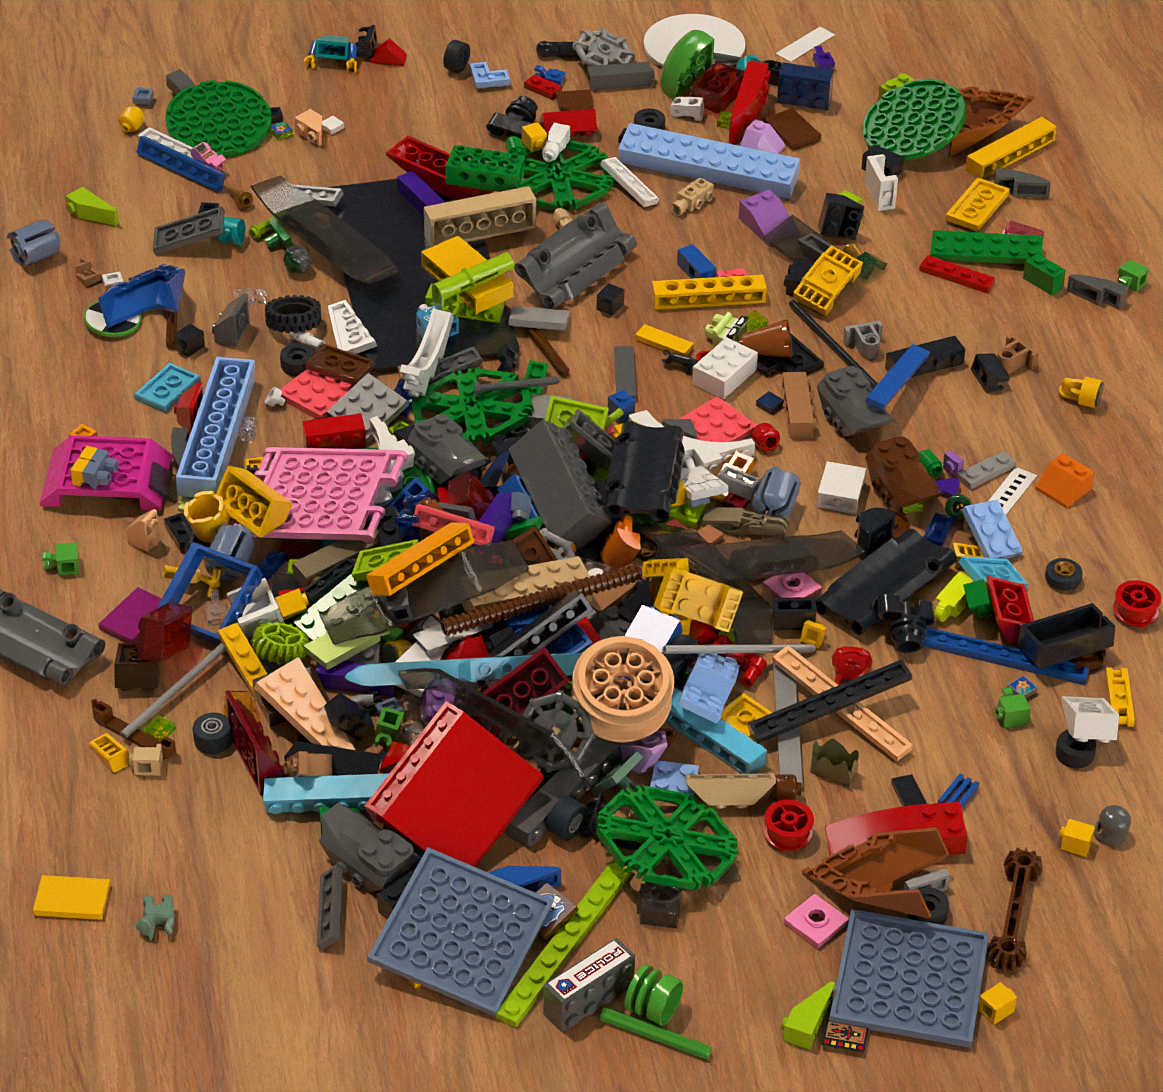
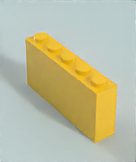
(449, 259)

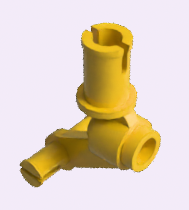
(213, 581)

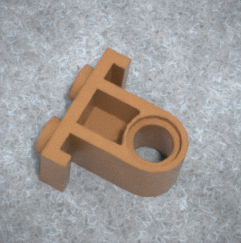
(1017, 354)
(308, 765)

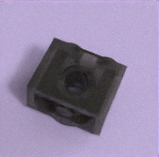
(659, 905)

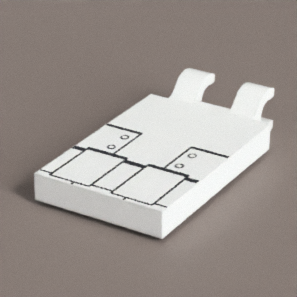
(700, 482)

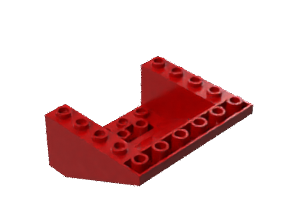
(454, 789)

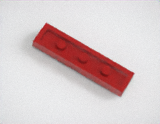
(957, 274)

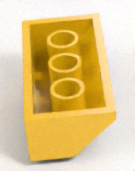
(252, 501)

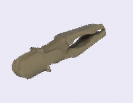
(738, 522)

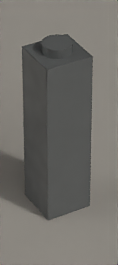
(620, 75)

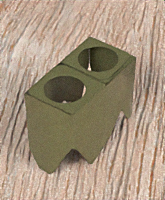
(834, 762)

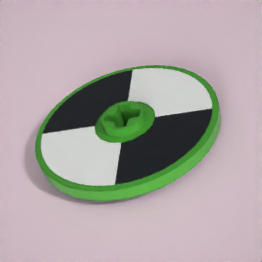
(96, 323)

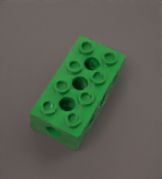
(497, 175)

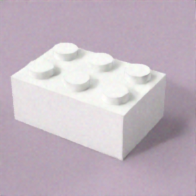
(724, 368)

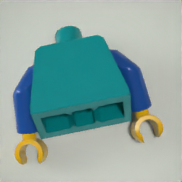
(333, 47)

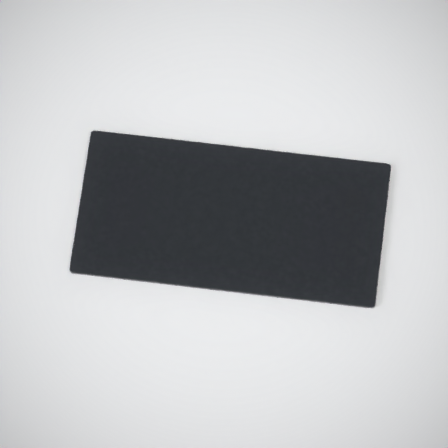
(391, 304)

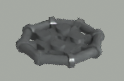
(562, 721)

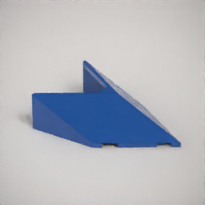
(143, 292)

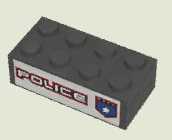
(588, 985)

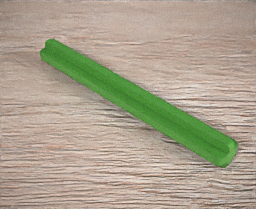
(655, 1033)

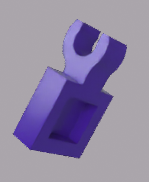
(822, 59)

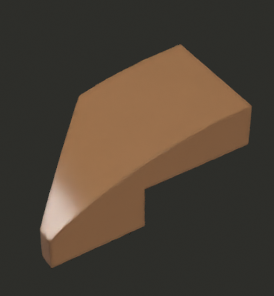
(86, 273)

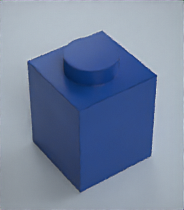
(624, 402)

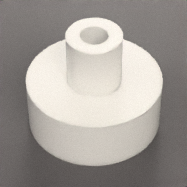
(274, 397)

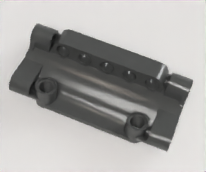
(575, 256)
(52, 649)

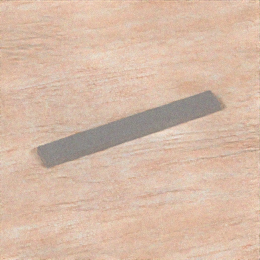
(789, 742)

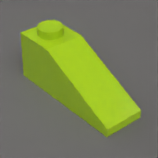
(90, 207)
(807, 1017)

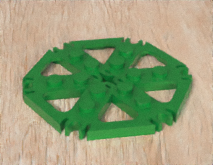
(570, 174)
(485, 405)
(679, 845)

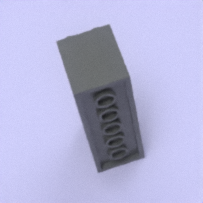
(560, 484)

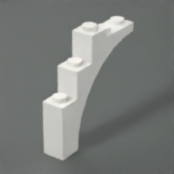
(430, 351)
(386, 441)
(703, 453)

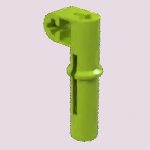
(446, 291)

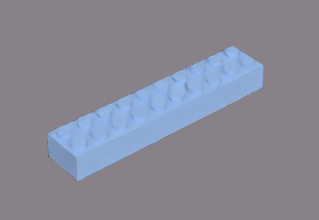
(709, 160)
(216, 426)

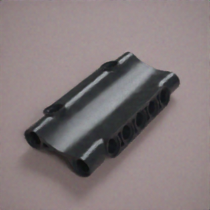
(645, 471)
(894, 568)

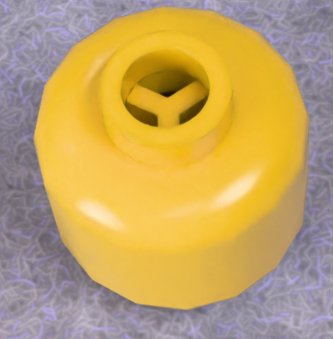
(131, 119)

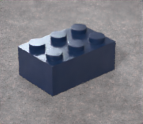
(805, 86)

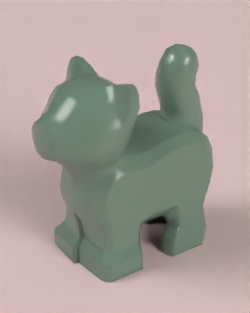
(155, 914)

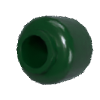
(952, 504)

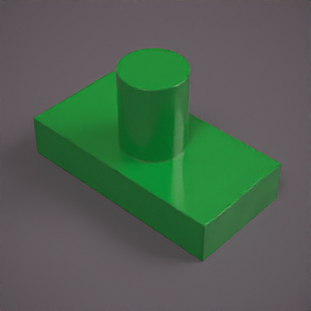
(279, 235)

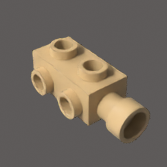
(692, 196)

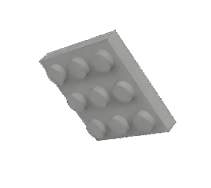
(371, 400)

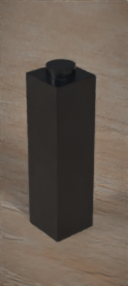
(679, 662)

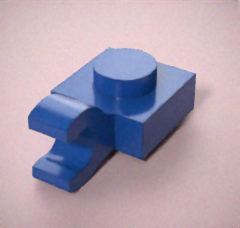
(552, 74)

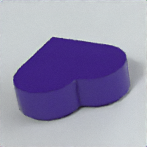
(949, 486)

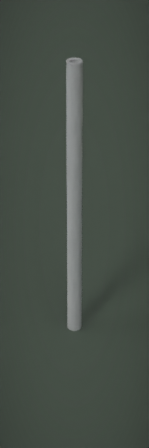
(710, 649)
(152, 709)

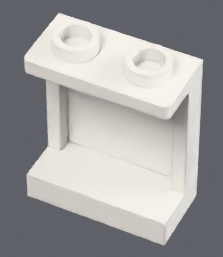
(880, 188)
(841, 487)
(259, 611)

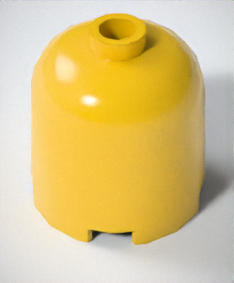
(206, 514)

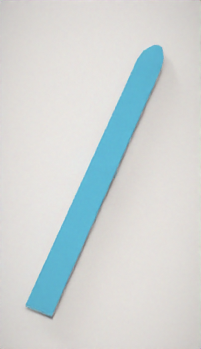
(464, 669)

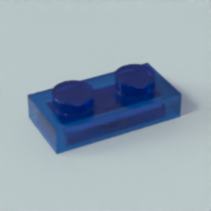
(939, 529)
(272, 563)

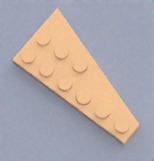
(302, 704)

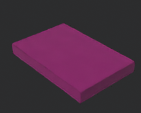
(124, 619)

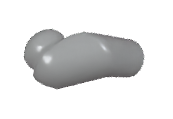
(363, 700)

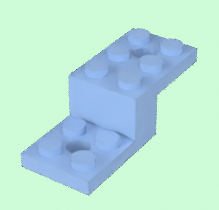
(709, 685)

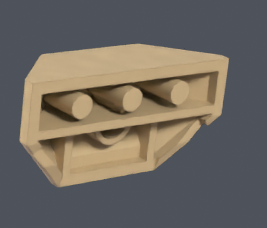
(730, 788)

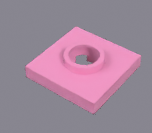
(779, 586)
(816, 932)

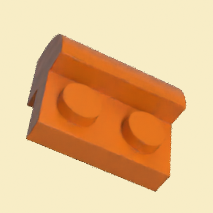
(621, 544)

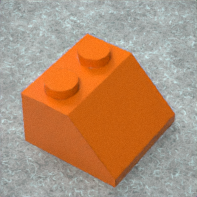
(1065, 480)

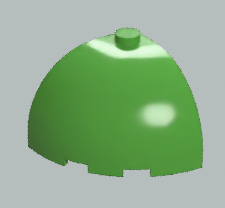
(687, 63)

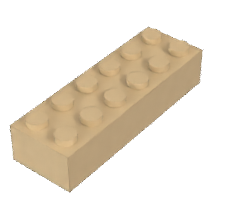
(481, 216)
(536, 579)

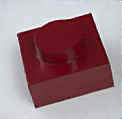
(736, 501)

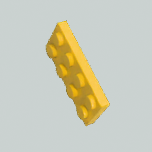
(977, 204)

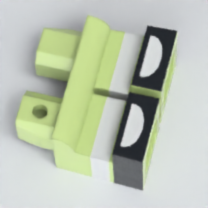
(727, 327)

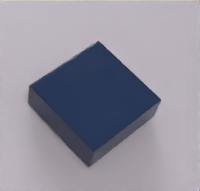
(769, 402)

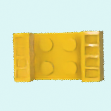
(827, 280)
(656, 570)
(698, 598)

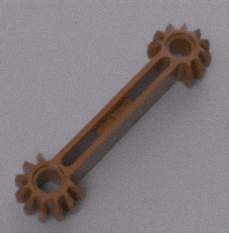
(1007, 950)

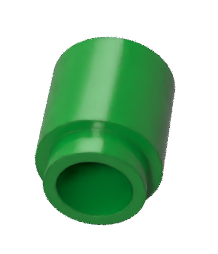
(515, 145)
(931, 462)

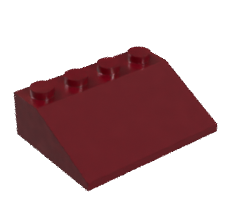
(252, 744)

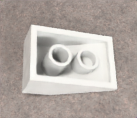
(1090, 719)

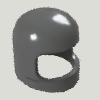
(1115, 825)

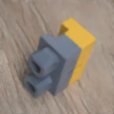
(93, 467)

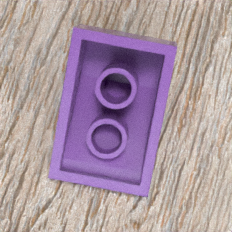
(762, 213)

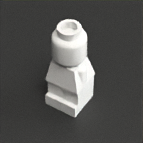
(557, 139)

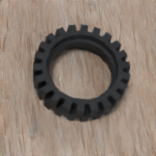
(307, 319)

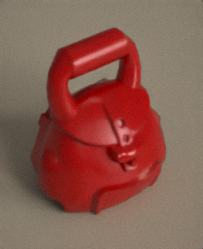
(851, 663)

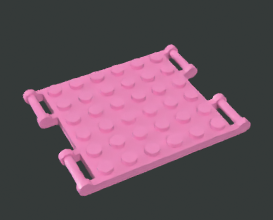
(329, 490)

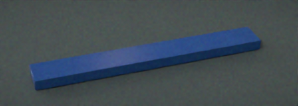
(1000, 655)

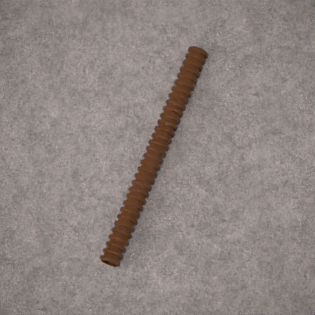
(540, 599)

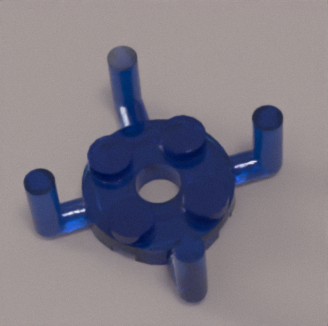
(405, 520)

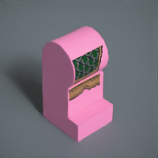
(204, 154)

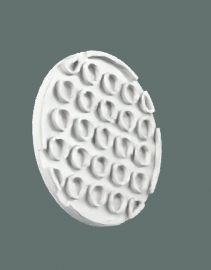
(666, 33)

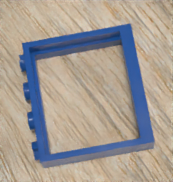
(186, 572)

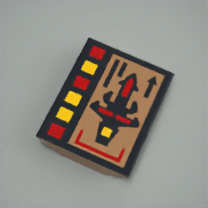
(845, 1036)

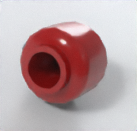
(765, 437)

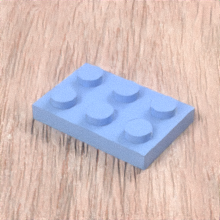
(992, 530)

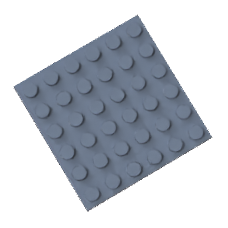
(460, 931)
(910, 978)

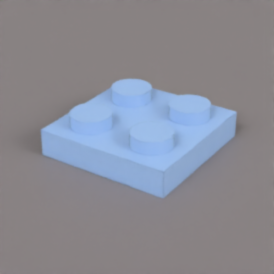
(672, 776)

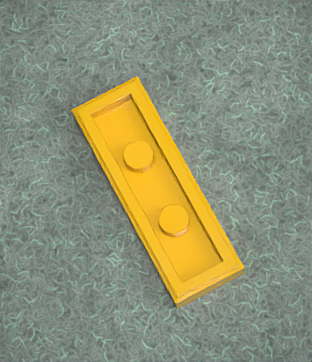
(663, 340)

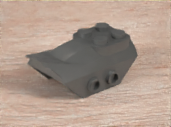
(844, 404)
(443, 449)
(363, 849)

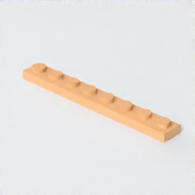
(856, 714)

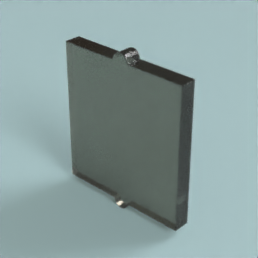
(163, 482)

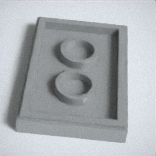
(539, 318)

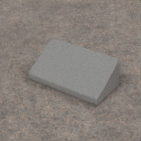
(739, 482)

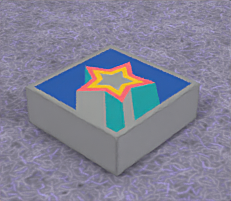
(1023, 686)

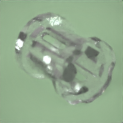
(250, 433)

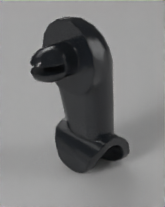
(686, 361)

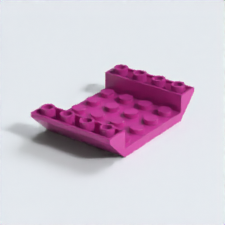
(129, 481)

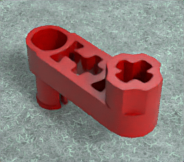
(752, 668)

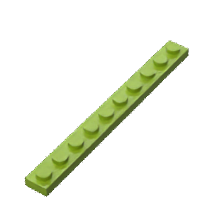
(562, 945)

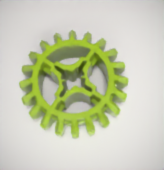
(279, 642)

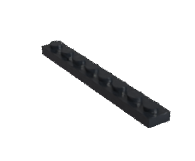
(829, 701)

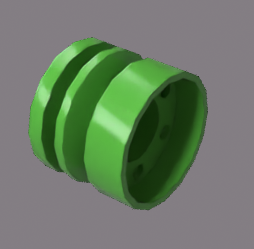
(654, 995)

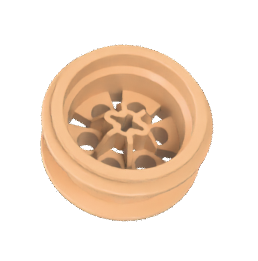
(623, 658)

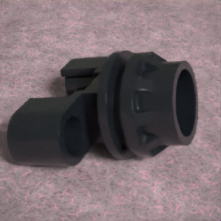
(518, 114)
(908, 622)

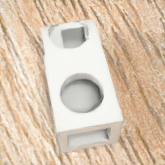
(688, 107)

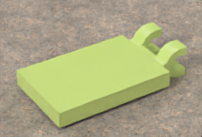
(331, 655)

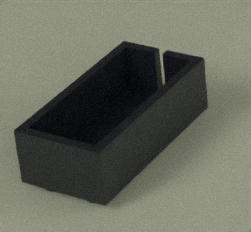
(1066, 635)

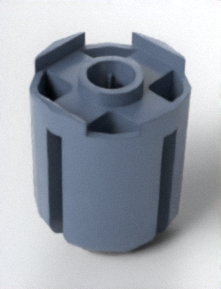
(34, 242)
(777, 493)
(226, 543)

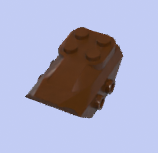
(900, 474)

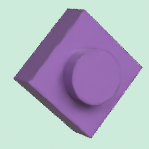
(952, 463)

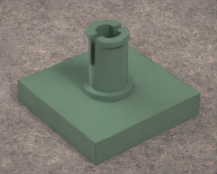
(618, 775)

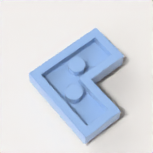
(484, 78)

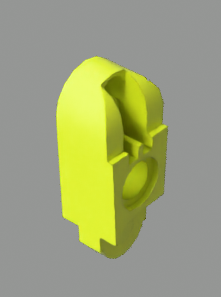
(952, 598)

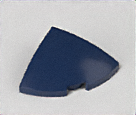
(495, 470)

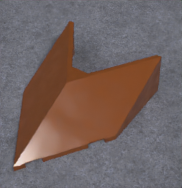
(985, 115)
(873, 868)

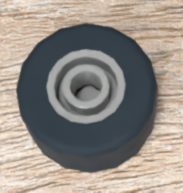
(212, 733)
(566, 818)

